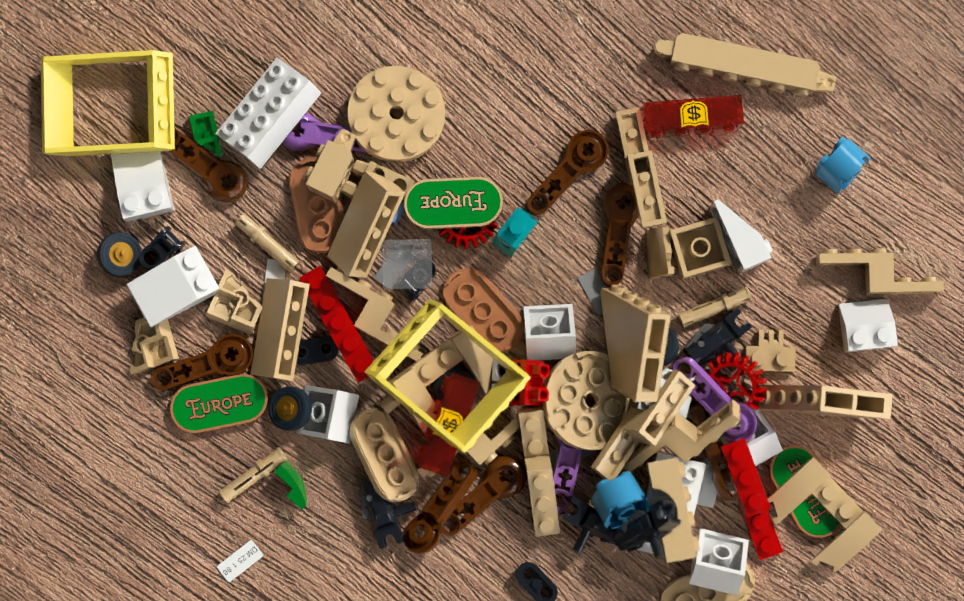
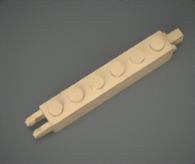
(746, 64)

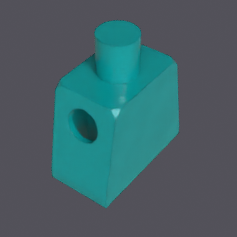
(515, 231)

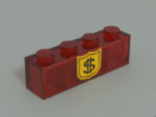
(693, 115)
(450, 413)

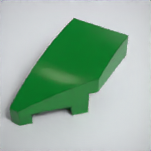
(204, 131)
(294, 480)

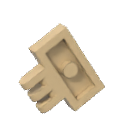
(771, 353)

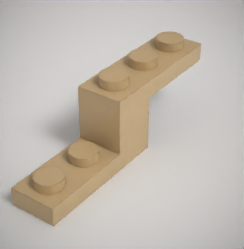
(640, 167)
(879, 272)
(375, 311)
(643, 426)
(687, 439)
(484, 447)
(539, 471)

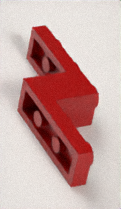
(338, 323)
(751, 498)

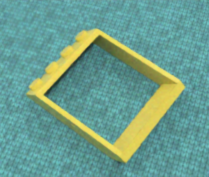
(58, 103)
(487, 409)

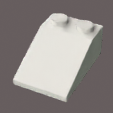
(141, 185)
(742, 241)
(173, 287)

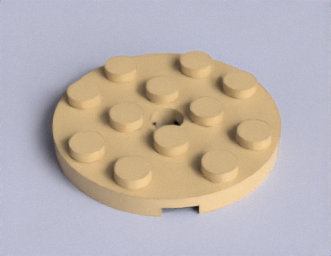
(389, 137)
(566, 409)

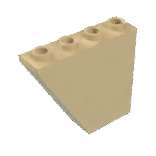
(635, 342)
(827, 401)

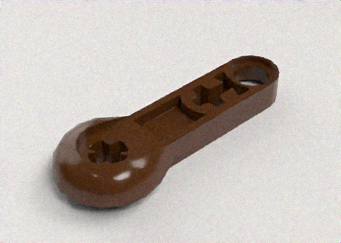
(572, 166)
(213, 170)
(619, 226)
(210, 362)
(721, 477)
(491, 488)
(438, 510)

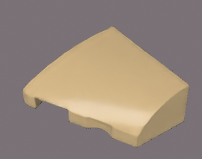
(659, 253)
(234, 306)
(152, 346)

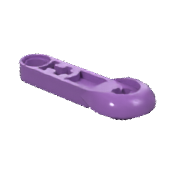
(315, 135)
(714, 398)
(568, 459)

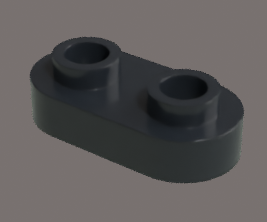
(314, 351)
(536, 582)

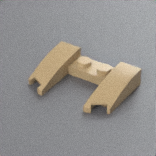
(438, 361)
(857, 525)

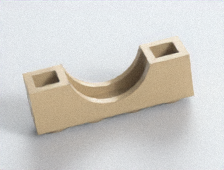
(666, 477)

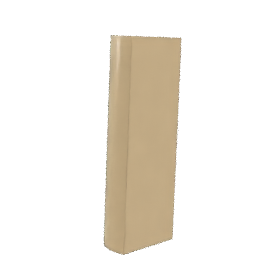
(365, 224)
(280, 329)

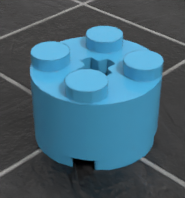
(842, 165)
(619, 499)

